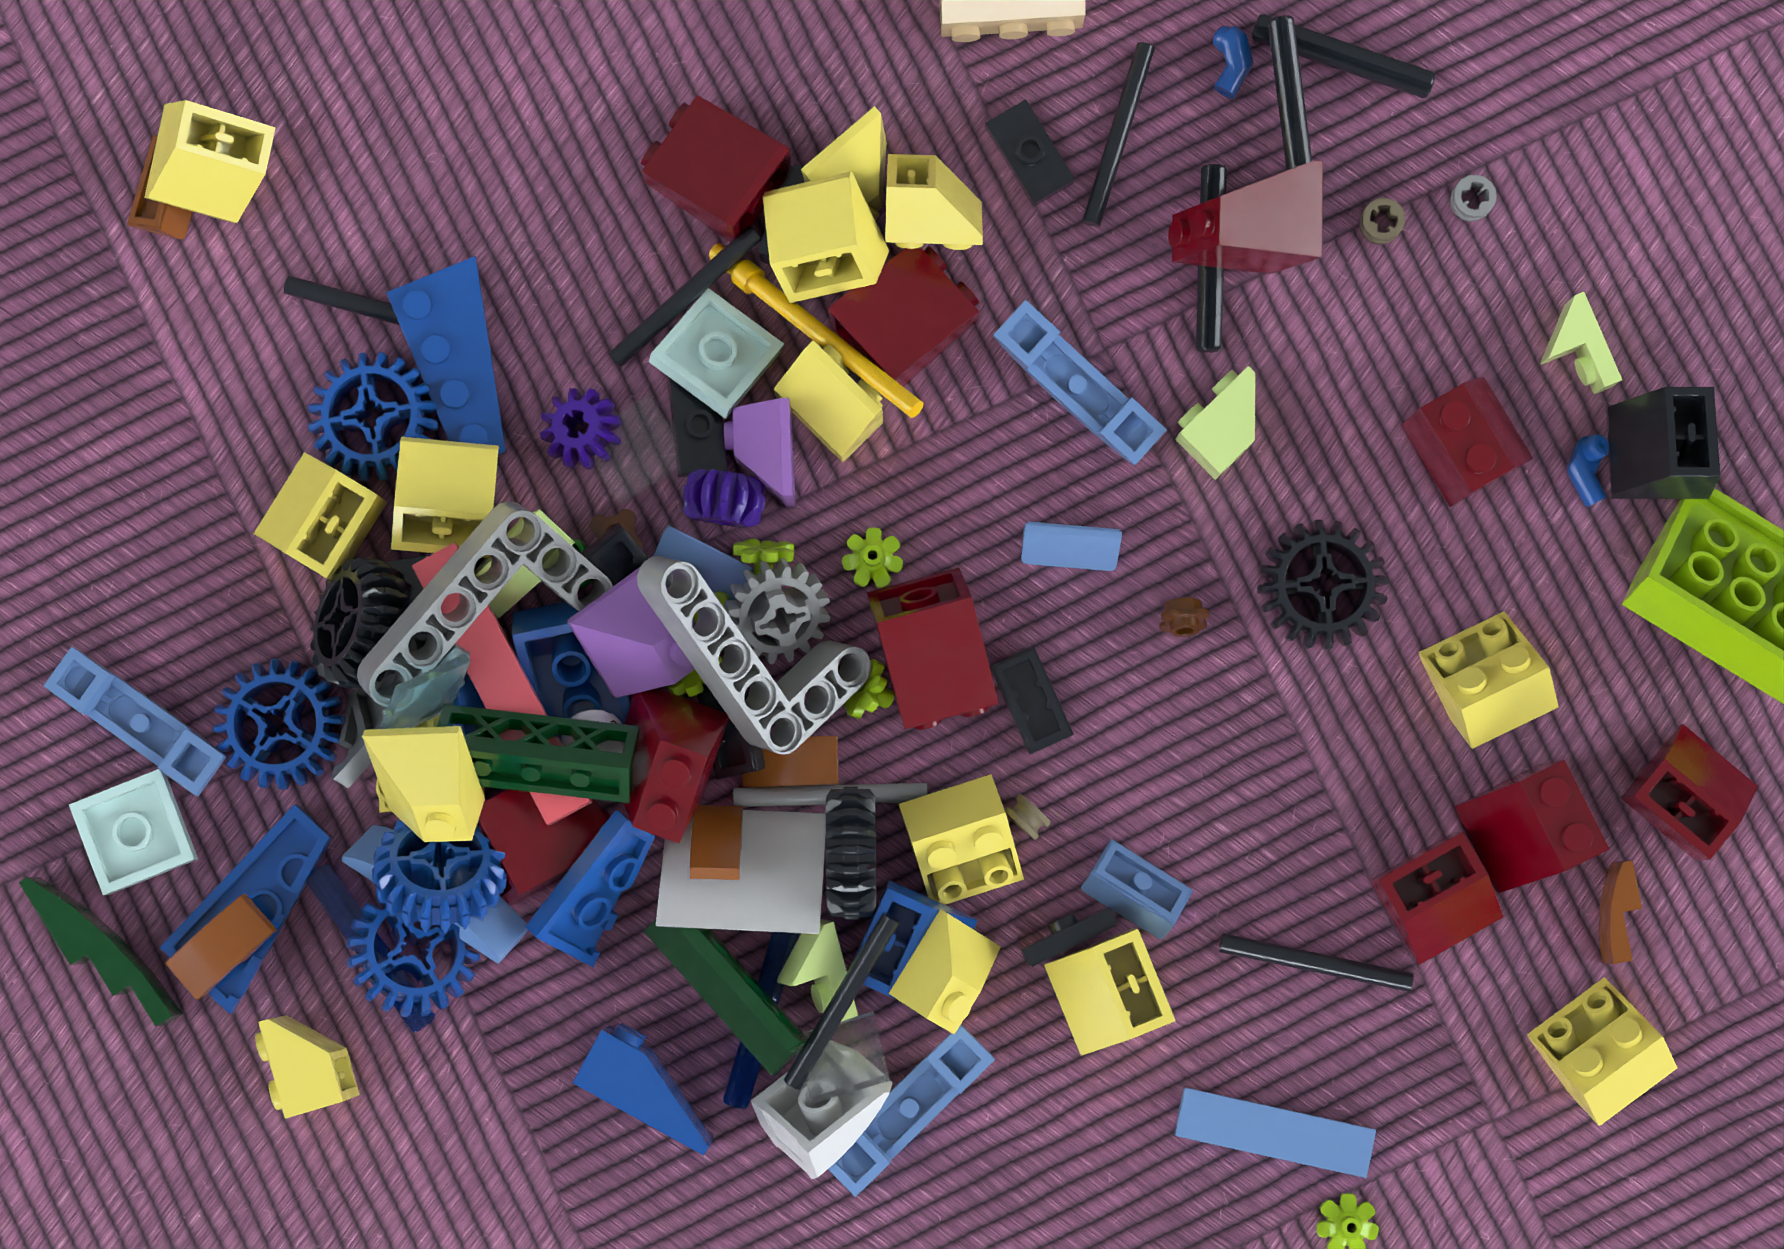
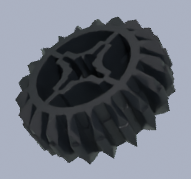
(1323, 606)
(354, 616)
(850, 853)

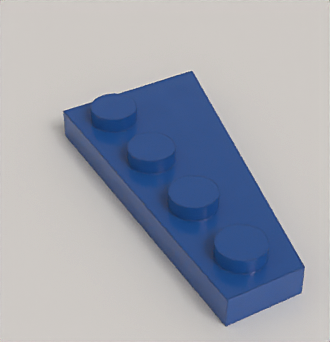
(452, 350)
(273, 879)

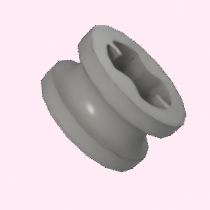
(1486, 188)

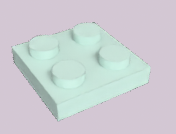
(716, 353)
(133, 832)

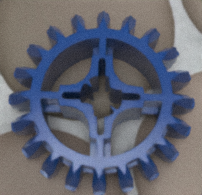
(365, 376)
(266, 742)
(411, 882)
(422, 971)

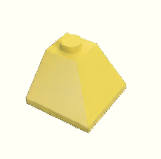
(856, 150)
(428, 780)
(946, 972)

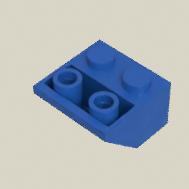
(915, 917)

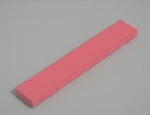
(498, 677)

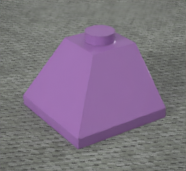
(764, 445)
(629, 641)

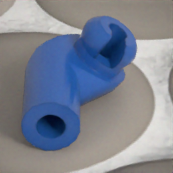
(1238, 57)
(1584, 465)

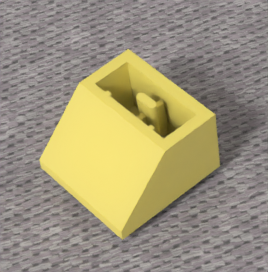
(208, 160)
(929, 205)
(822, 237)
(830, 401)
(441, 492)
(320, 516)
(1489, 679)
(962, 840)
(1109, 992)
(1603, 1051)
(305, 1067)

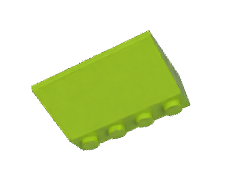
(1719, 587)

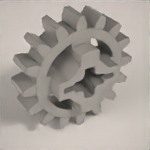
(797, 609)

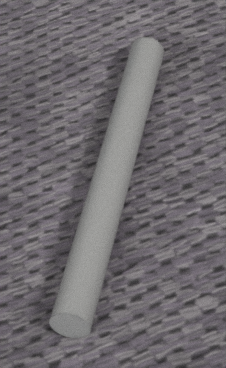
(817, 794)

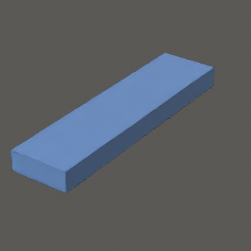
(1274, 1132)

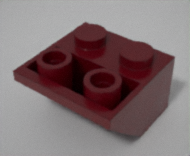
(1691, 794)
(1438, 896)

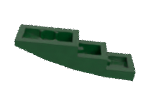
(86, 938)

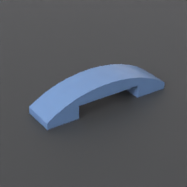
(1078, 384)
(136, 720)
(492, 937)
(912, 1107)

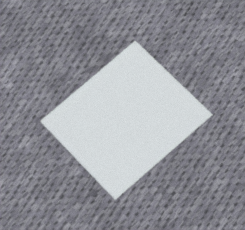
(776, 883)

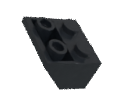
(1664, 445)

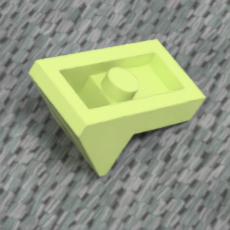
(1580, 332)
(821, 960)

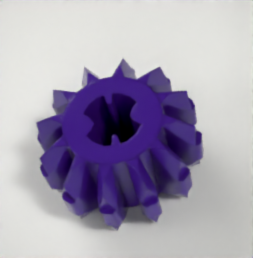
(582, 447)
(723, 498)

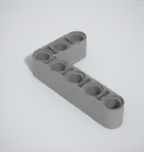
(476, 593)
(741, 667)

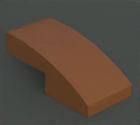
(809, 765)
(716, 842)
(1618, 896)
(220, 946)

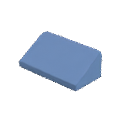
(1070, 546)
(714, 566)
(1136, 890)

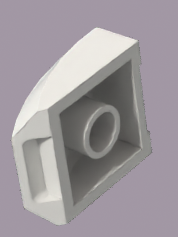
(819, 1131)

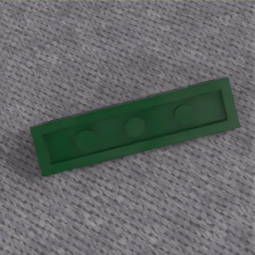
(540, 767)
(731, 993)

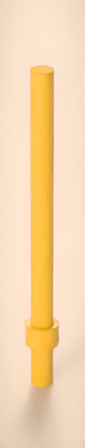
(752, 280)

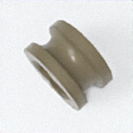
(1394, 213)
(1027, 816)

